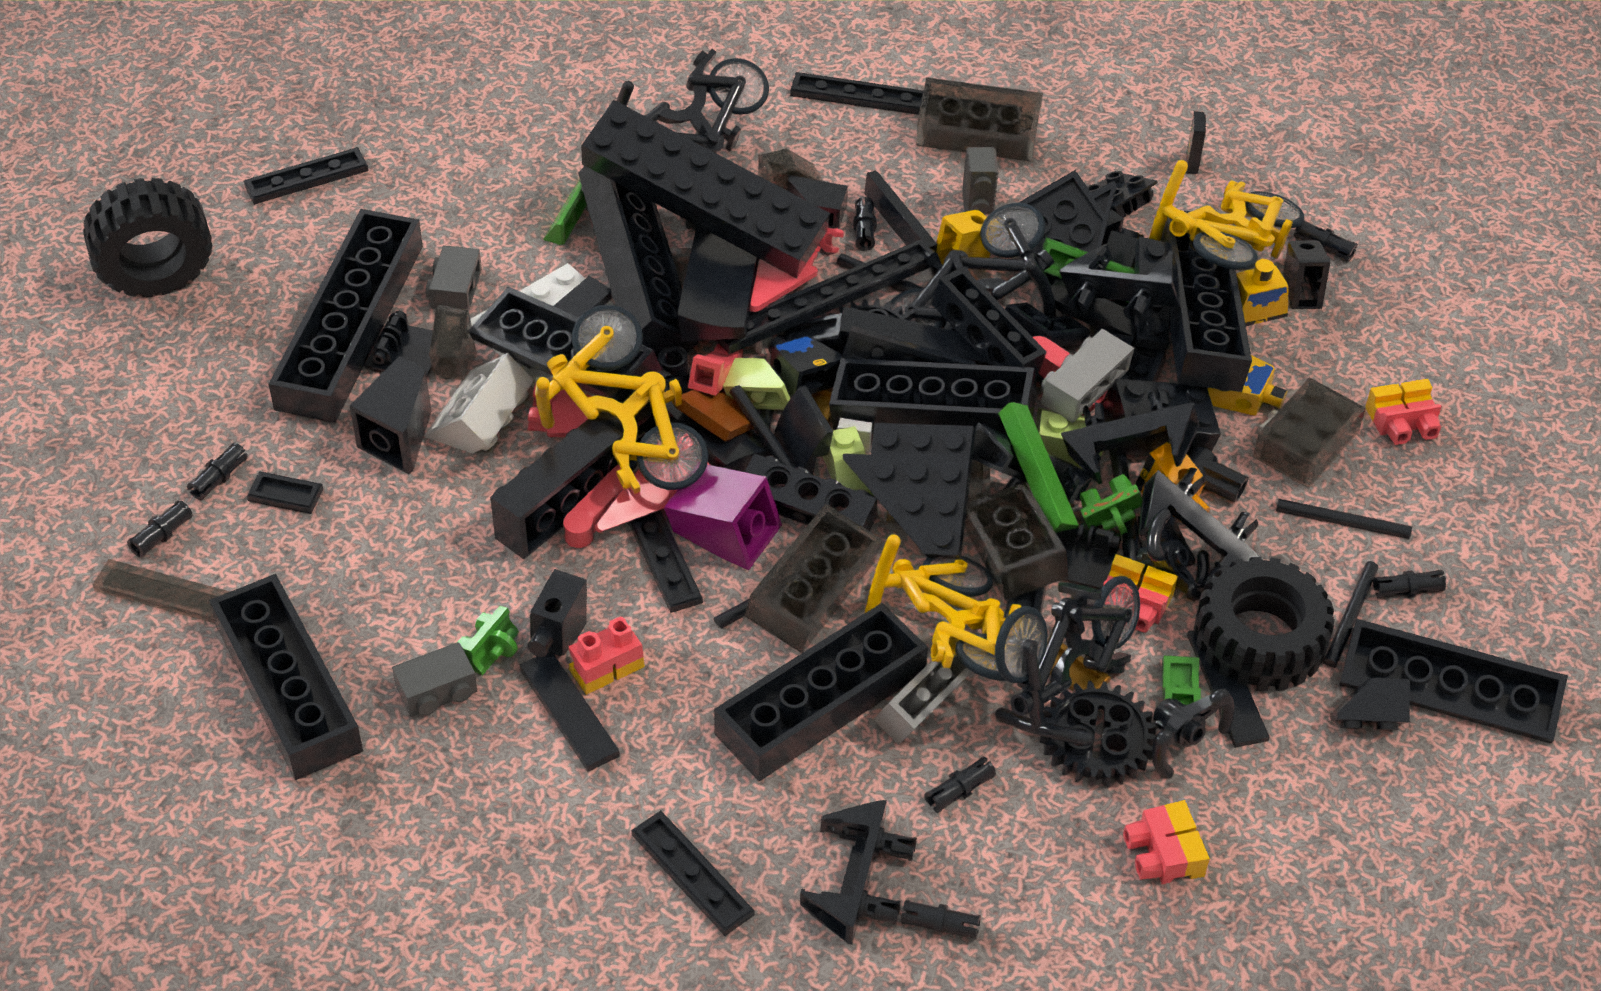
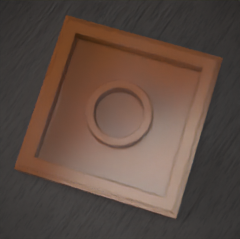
(715, 413)

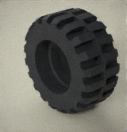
(143, 209)
(1256, 656)

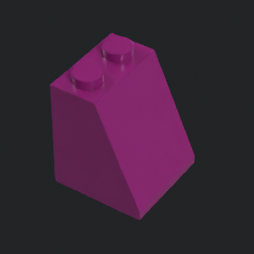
(726, 514)

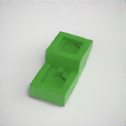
(1181, 678)

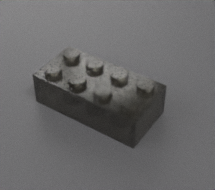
(978, 115)
(813, 578)

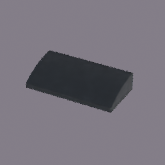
(728, 454)

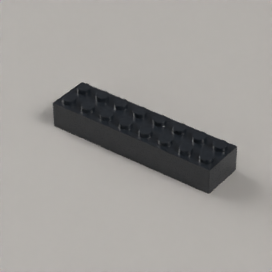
(705, 188)
(636, 259)
(346, 316)
(1210, 324)

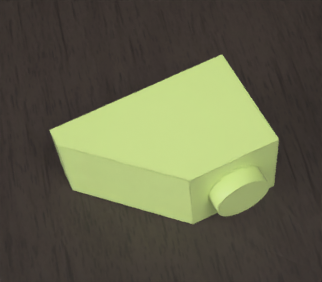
(758, 382)
(845, 442)

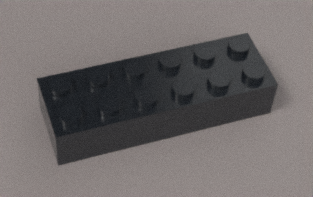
(928, 392)
(542, 494)
(286, 676)
(819, 691)

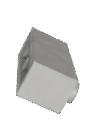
(1086, 375)
(920, 698)

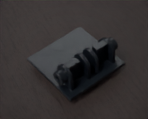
(1130, 191)
(403, 341)
(1089, 554)

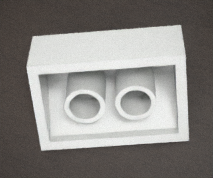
(482, 405)

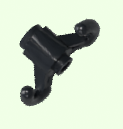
(1173, 558)
(1187, 724)

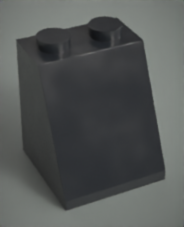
(393, 415)

